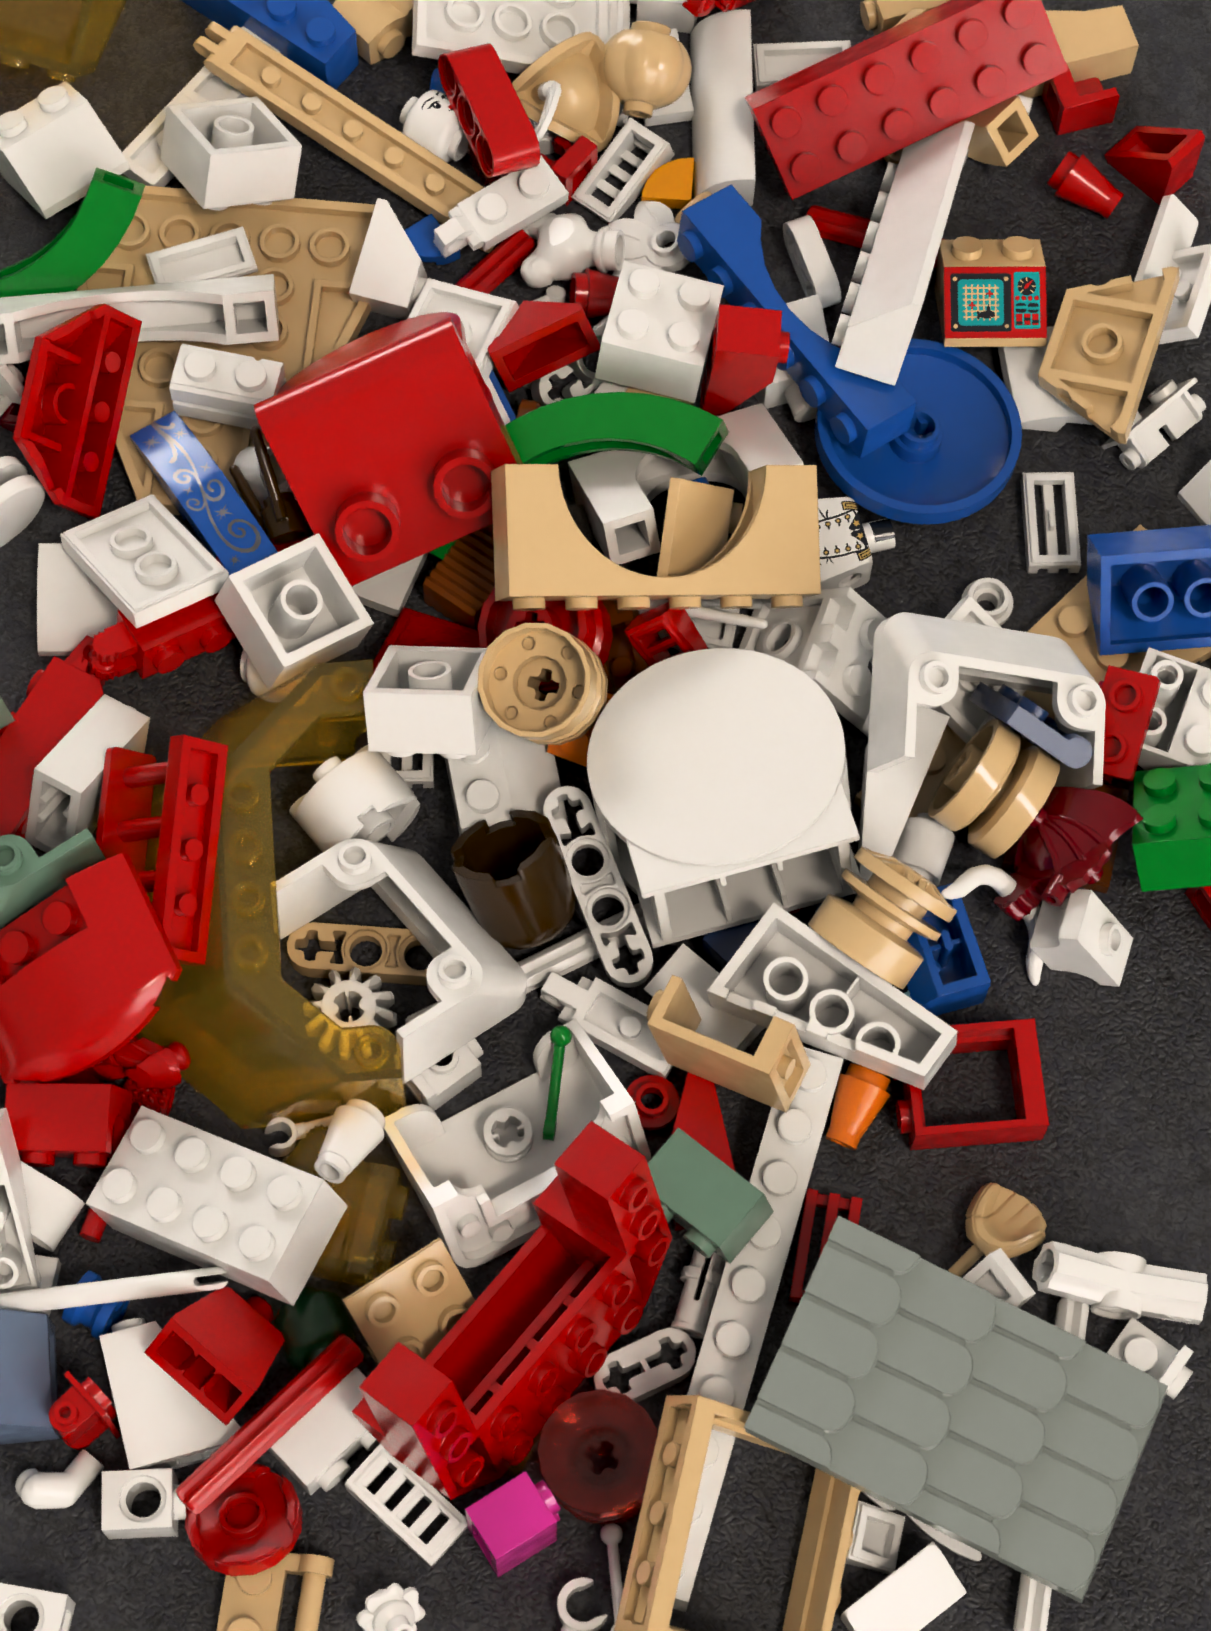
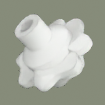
(391, 1610)

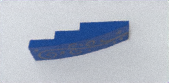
(202, 493)

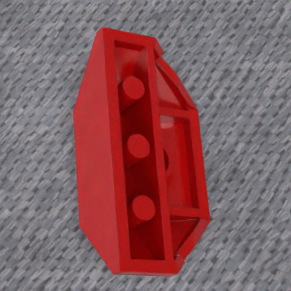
(76, 405)

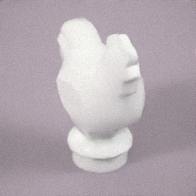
(568, 248)

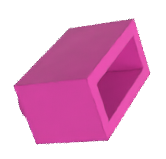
(514, 1522)

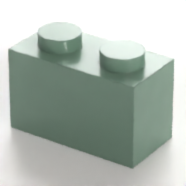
(707, 1197)

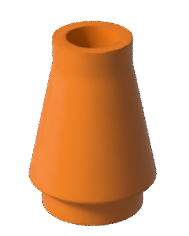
(856, 1104)

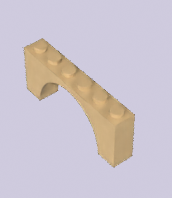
(548, 558)

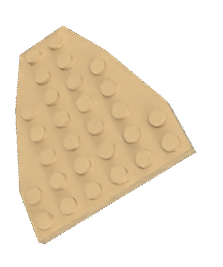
(313, 258)

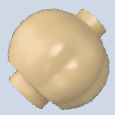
(645, 68)

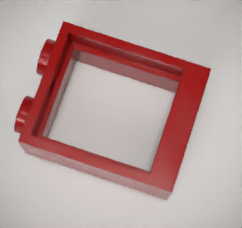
(1028, 1089)

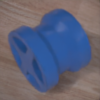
(97, 1317)

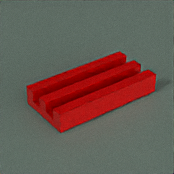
(833, 1204)

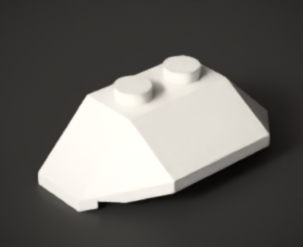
(502, 778)

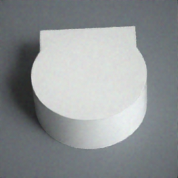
(722, 791)

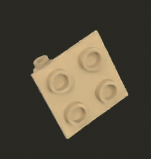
(411, 1303)

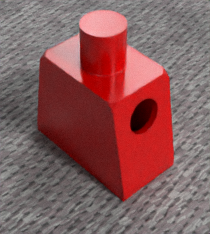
(219, 1349)

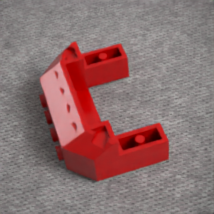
(532, 1330)

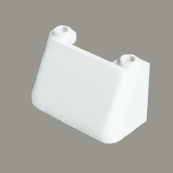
(488, 1204)

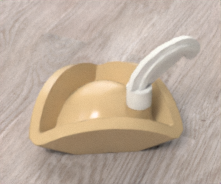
(566, 92)

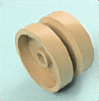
(994, 788)

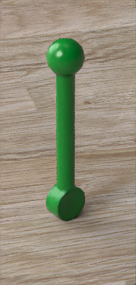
(560, 1038)

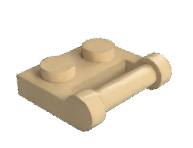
(257, 1599)

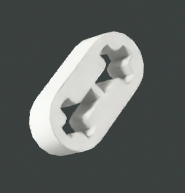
(811, 260)
(640, 1354)

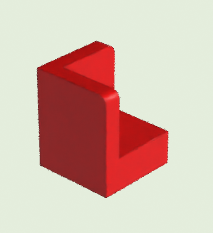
(1079, 103)

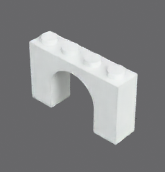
(621, 484)

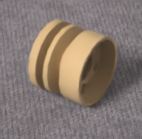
(536, 654)
(882, 917)

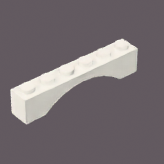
(198, 311)

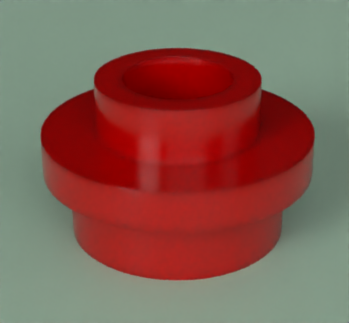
(663, 1115)

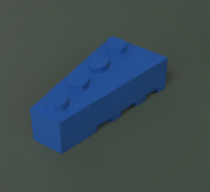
(303, 31)

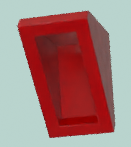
(1157, 158)
(541, 341)

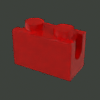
(68, 1121)

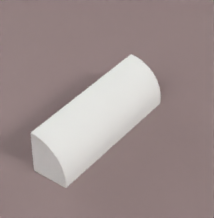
(721, 117)

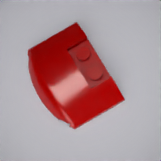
(80, 974)

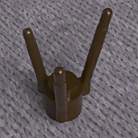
(282, 516)

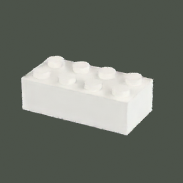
(217, 1204)

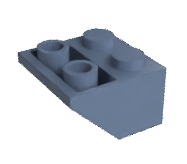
(27, 1377)

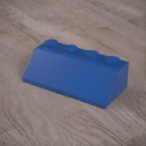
(1150, 589)

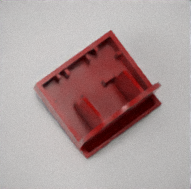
(390, 443)

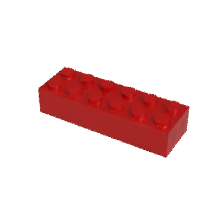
(902, 87)

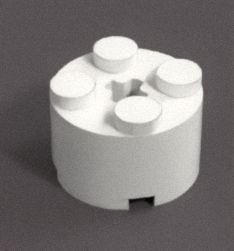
(355, 800)

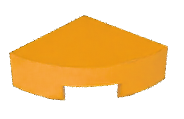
(671, 183)

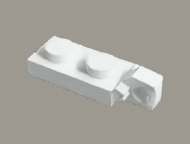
(501, 209)
(608, 1018)

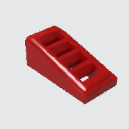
(677, 623)

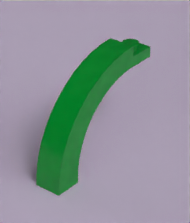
(82, 244)
(615, 423)

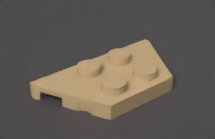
(1107, 348)

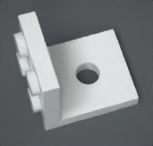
(828, 642)

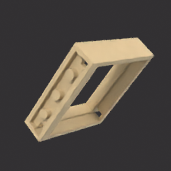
(669, 1512)

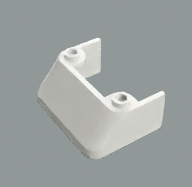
(925, 657)
(470, 970)

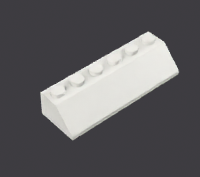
(901, 254)

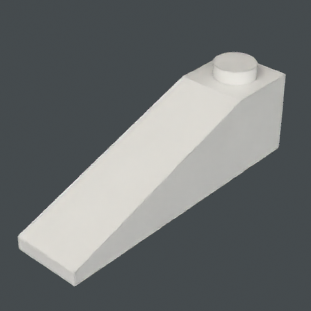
(892, 792)

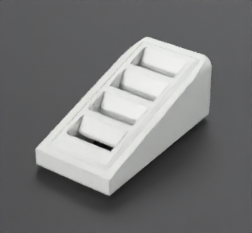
(620, 149)
(444, 1538)

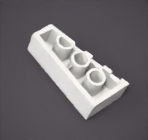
(831, 1000)

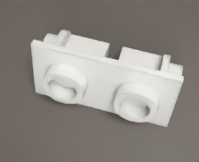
(1170, 409)

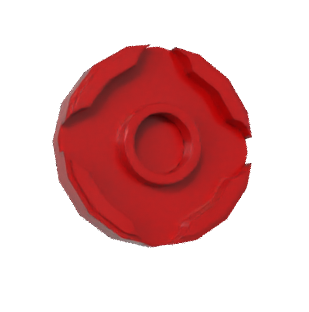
(247, 1524)

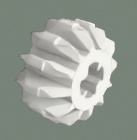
(352, 993)

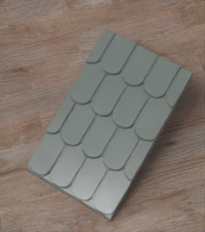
(957, 1408)

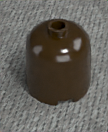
(515, 879)

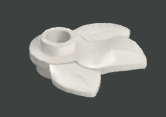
(647, 234)

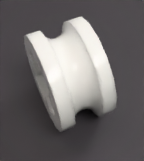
(501, 1119)

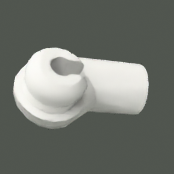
(58, 1489)

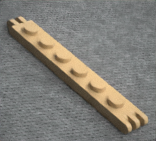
(335, 121)

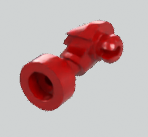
(145, 1063)

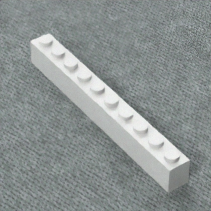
(752, 1282)

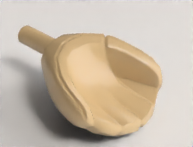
(1002, 1221)

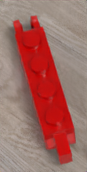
(164, 642)
(52, 708)

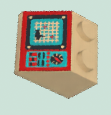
(991, 292)

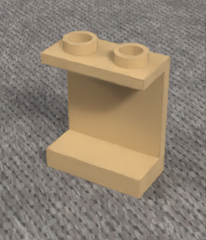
(767, 1077)

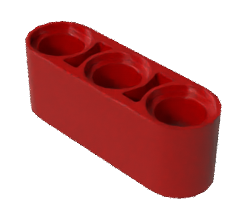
(489, 110)

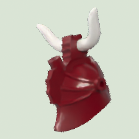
(1053, 857)

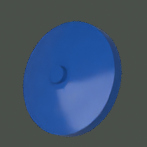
(952, 456)

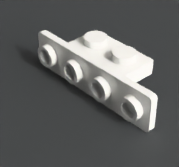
(1171, 246)

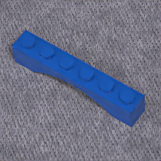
(725, 243)

